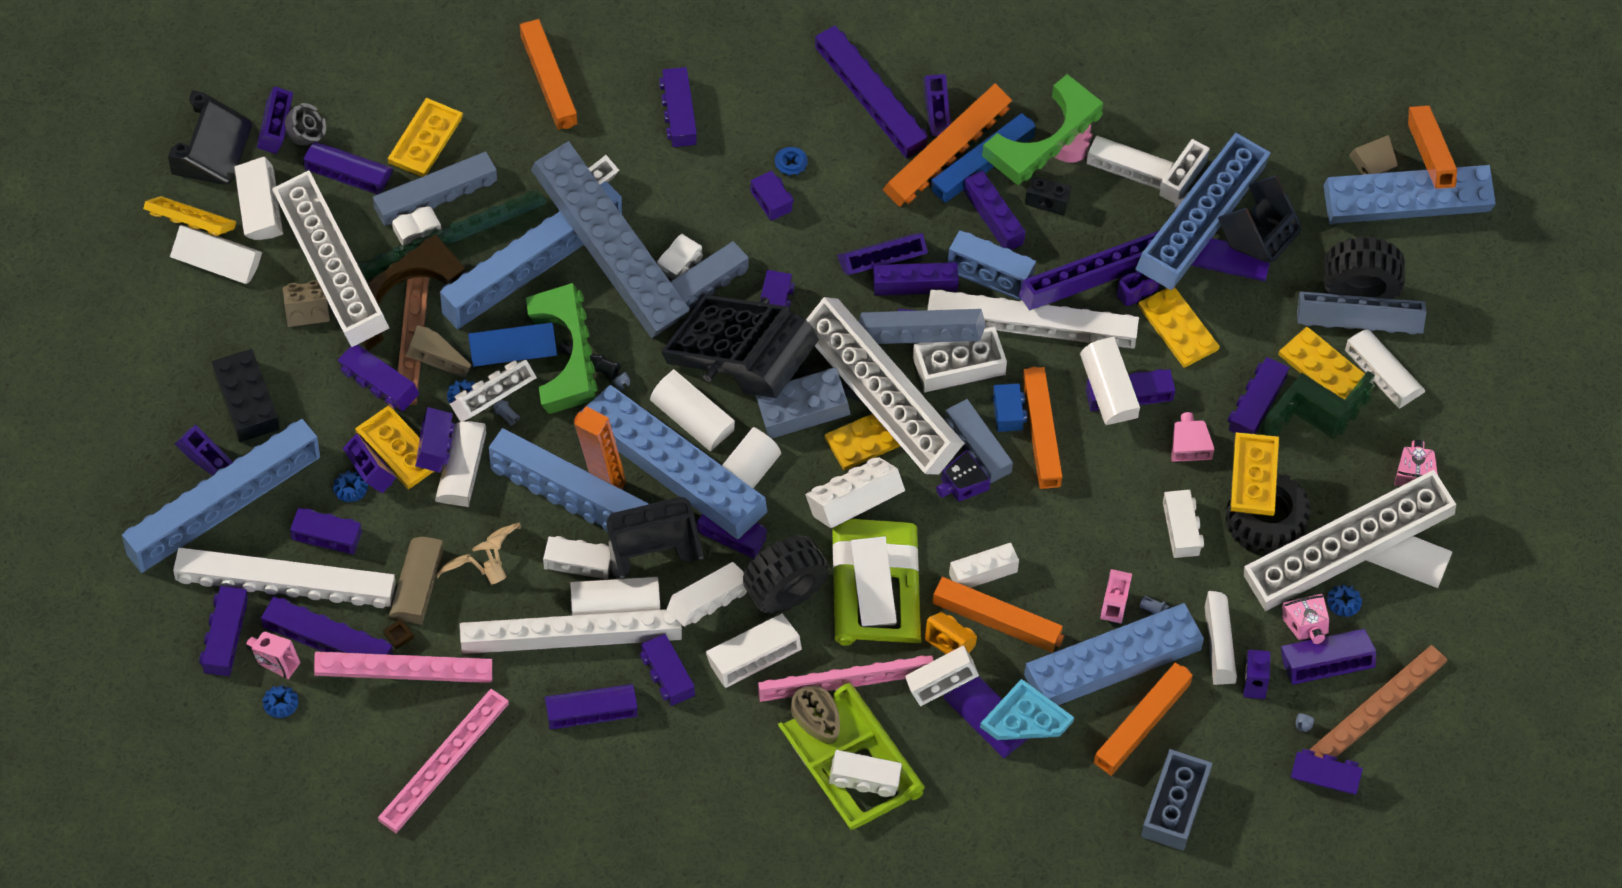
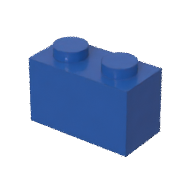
(1008, 407)

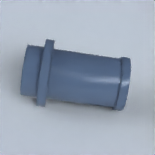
(502, 408)
(1153, 605)

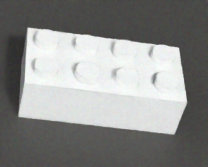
(960, 362)
(855, 492)

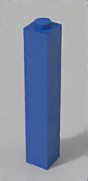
(952, 180)

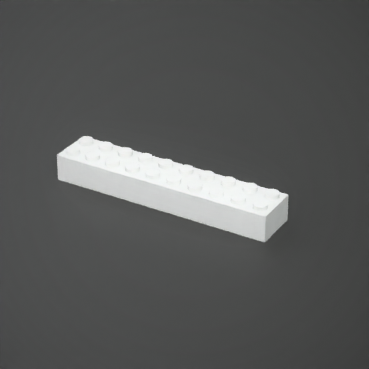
(330, 258)
(883, 387)
(1349, 540)

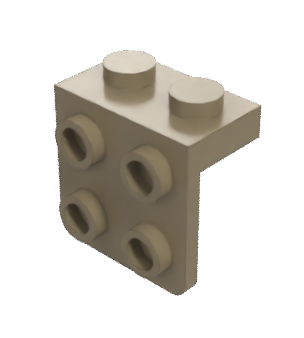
(305, 304)

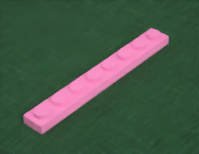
(402, 667)
(836, 678)
(443, 761)

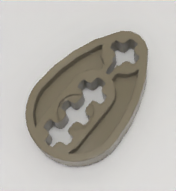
(824, 705)

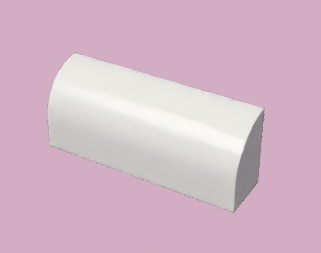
(1128, 162)
(257, 200)
(215, 254)
(1388, 371)
(1110, 381)
(692, 410)
(753, 457)
(460, 472)
(1416, 560)
(873, 582)
(615, 596)
(1220, 638)
(754, 650)

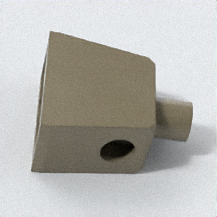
(1375, 157)

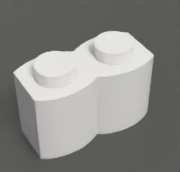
(415, 225)
(680, 257)

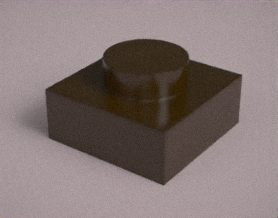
(398, 634)

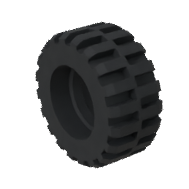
(1365, 268)
(1272, 536)
(785, 574)

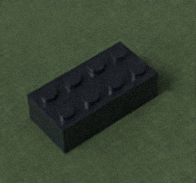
(245, 395)

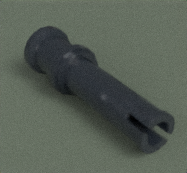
(599, 361)

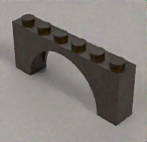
(428, 260)

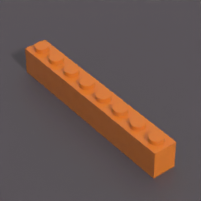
(947, 145)
(599, 447)

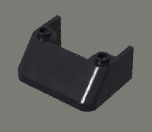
(1274, 218)

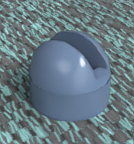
(620, 380)
(1304, 722)

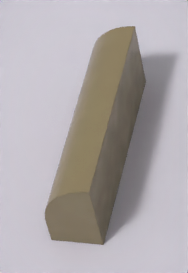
(416, 580)

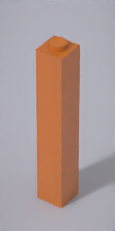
(548, 74)
(1432, 147)
(1042, 428)
(998, 615)
(1143, 718)

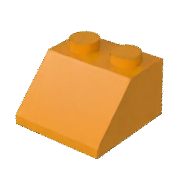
(948, 634)

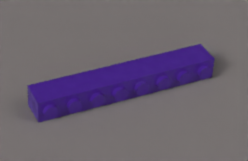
(871, 91)
(1083, 273)

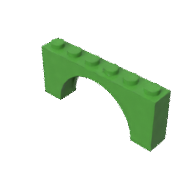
(1021, 160)
(576, 382)

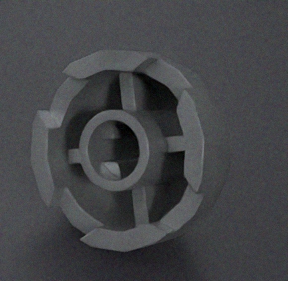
(304, 124)

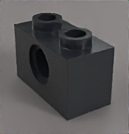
(1048, 195)

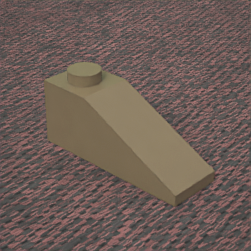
(435, 351)

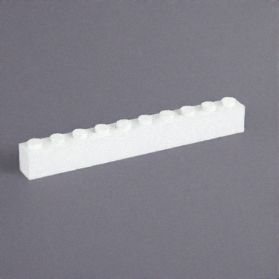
(1043, 321)
(284, 577)
(568, 631)

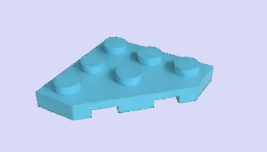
(1026, 715)

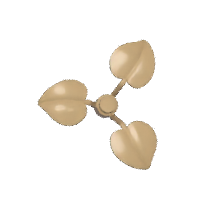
(493, 566)

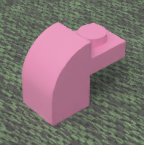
(1077, 149)
(1116, 596)

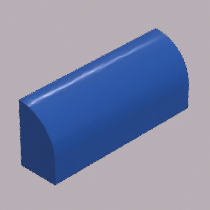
(512, 344)

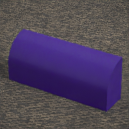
(347, 168)
(882, 253)
(1222, 258)
(1332, 657)
(974, 703)
(591, 706)

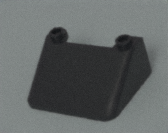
(214, 144)
(651, 530)

